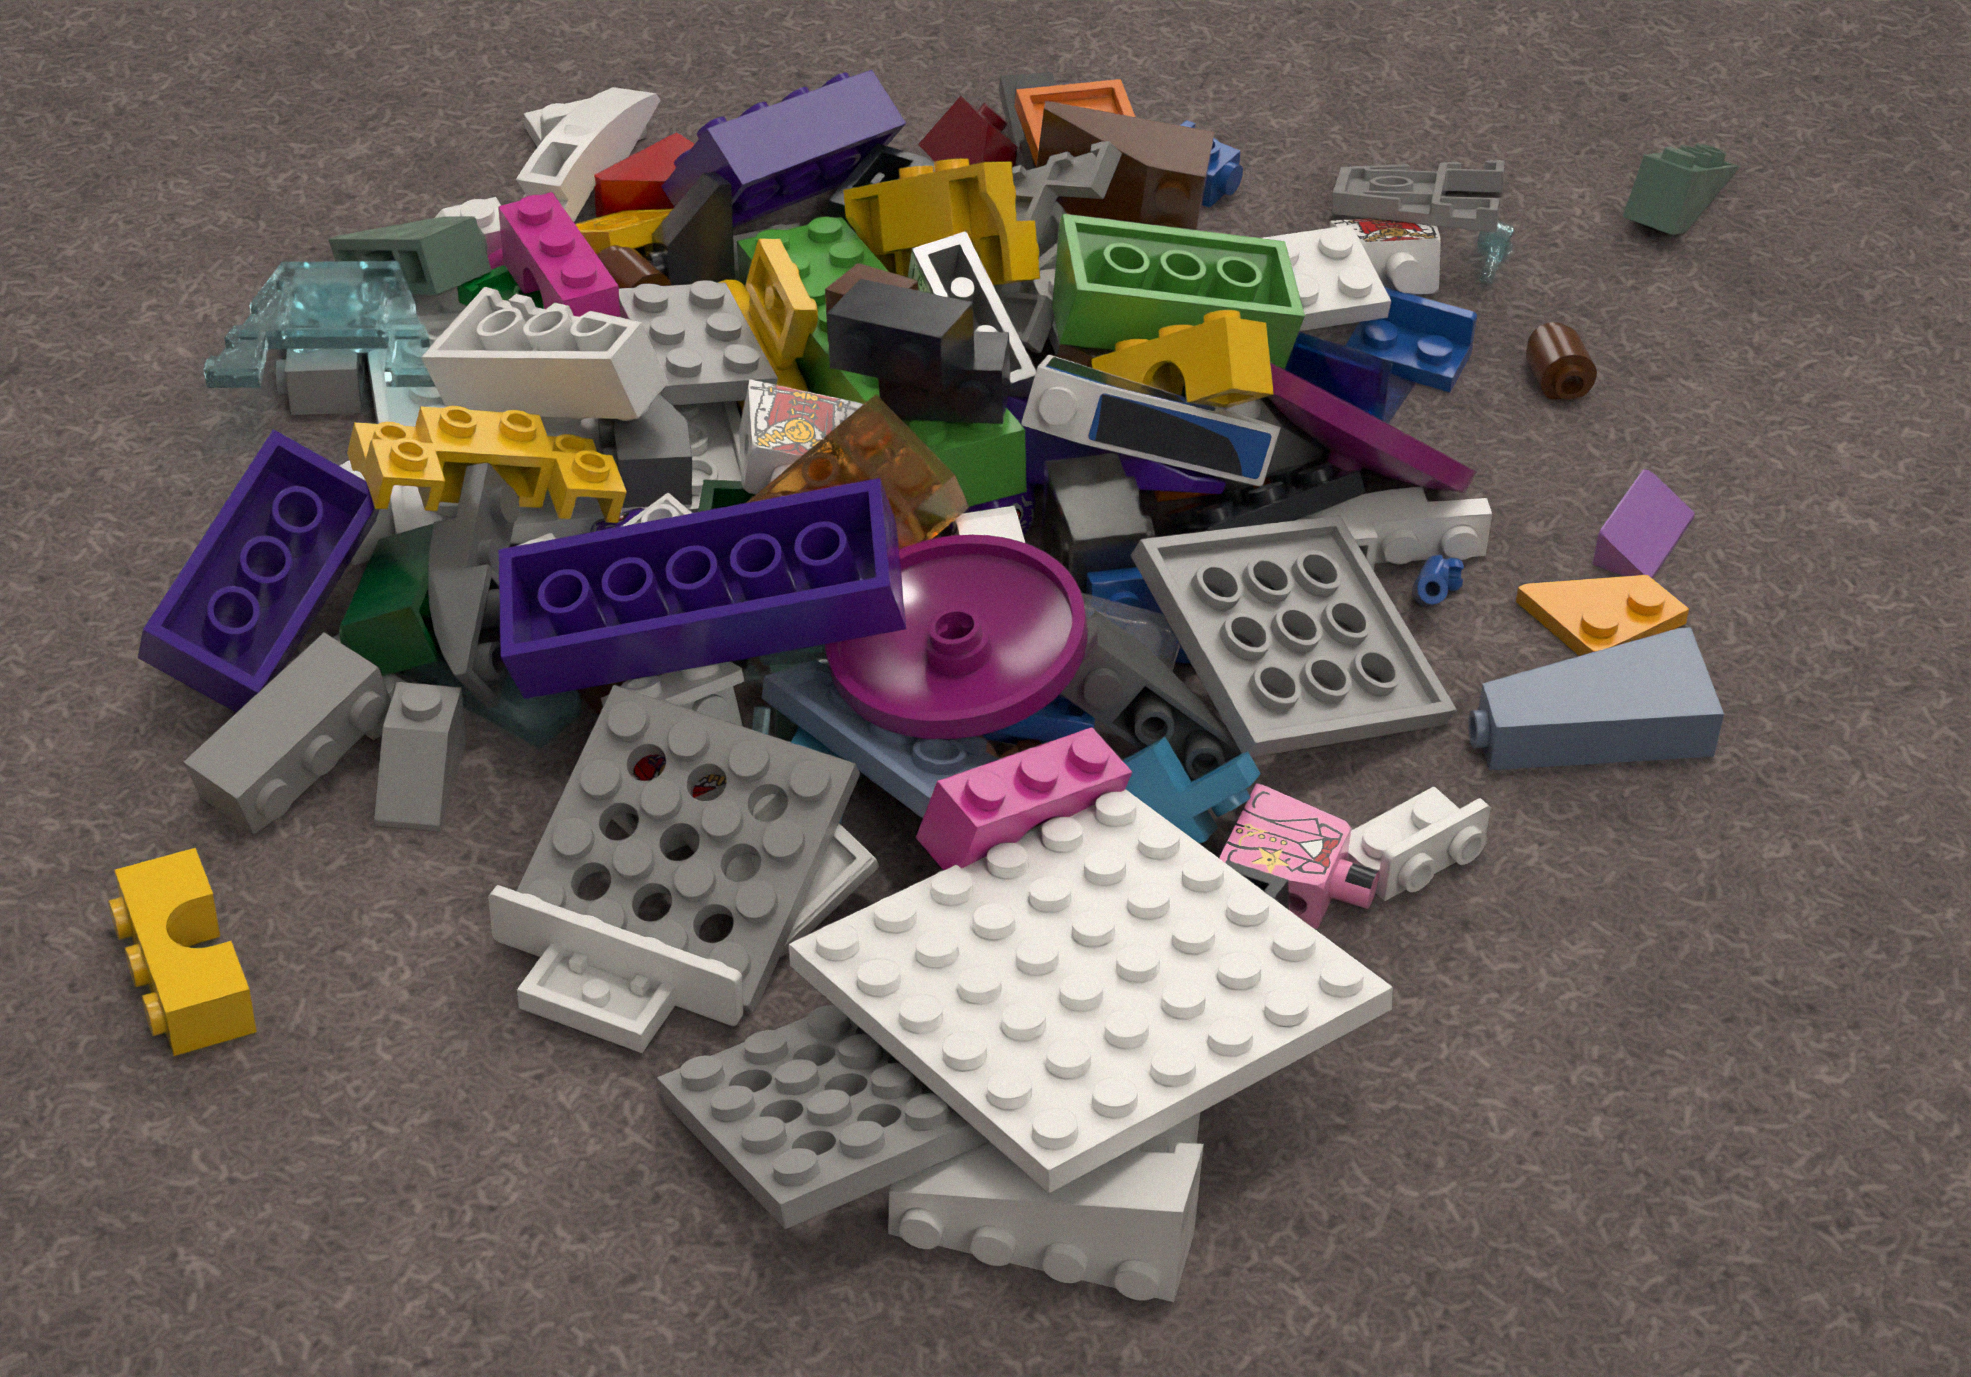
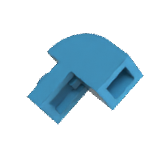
(1166, 788)

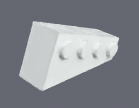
(544, 361)
(1110, 1227)

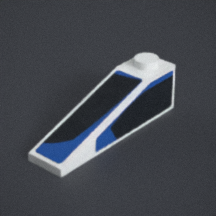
(1147, 422)

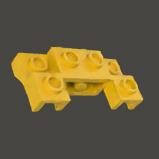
(943, 203)
(513, 442)

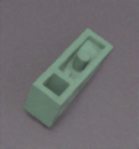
(431, 252)

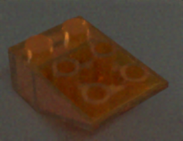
(881, 446)

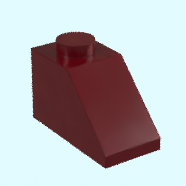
(970, 135)

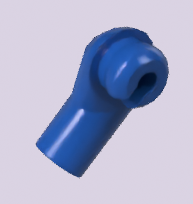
(1436, 579)

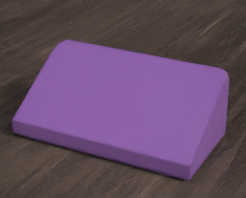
(1642, 528)

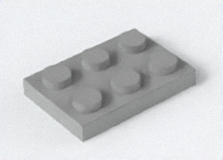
(698, 340)

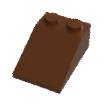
(1157, 175)

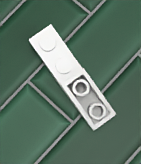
(586, 143)
(1406, 528)

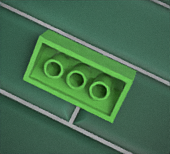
(1138, 277)

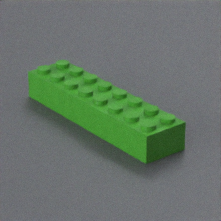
(983, 456)

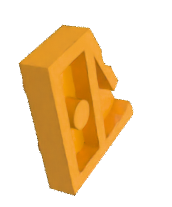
(1602, 611)

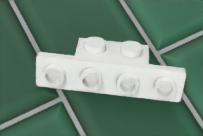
(607, 976)

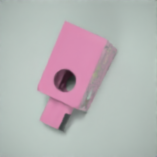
(1305, 848)

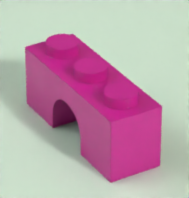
(552, 256)
(1015, 794)

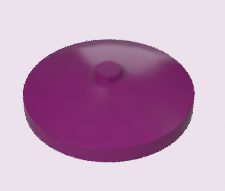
(1362, 439)
(984, 642)

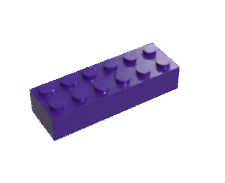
(700, 589)

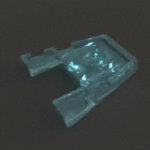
(327, 307)

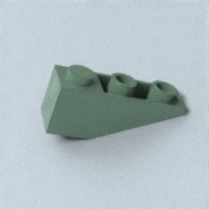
(1677, 186)

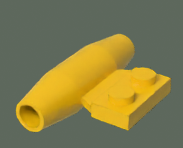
(777, 310)

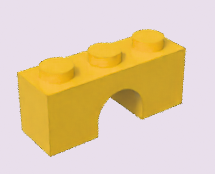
(1217, 360)
(195, 992)

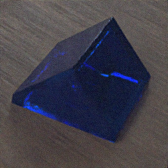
(1351, 375)

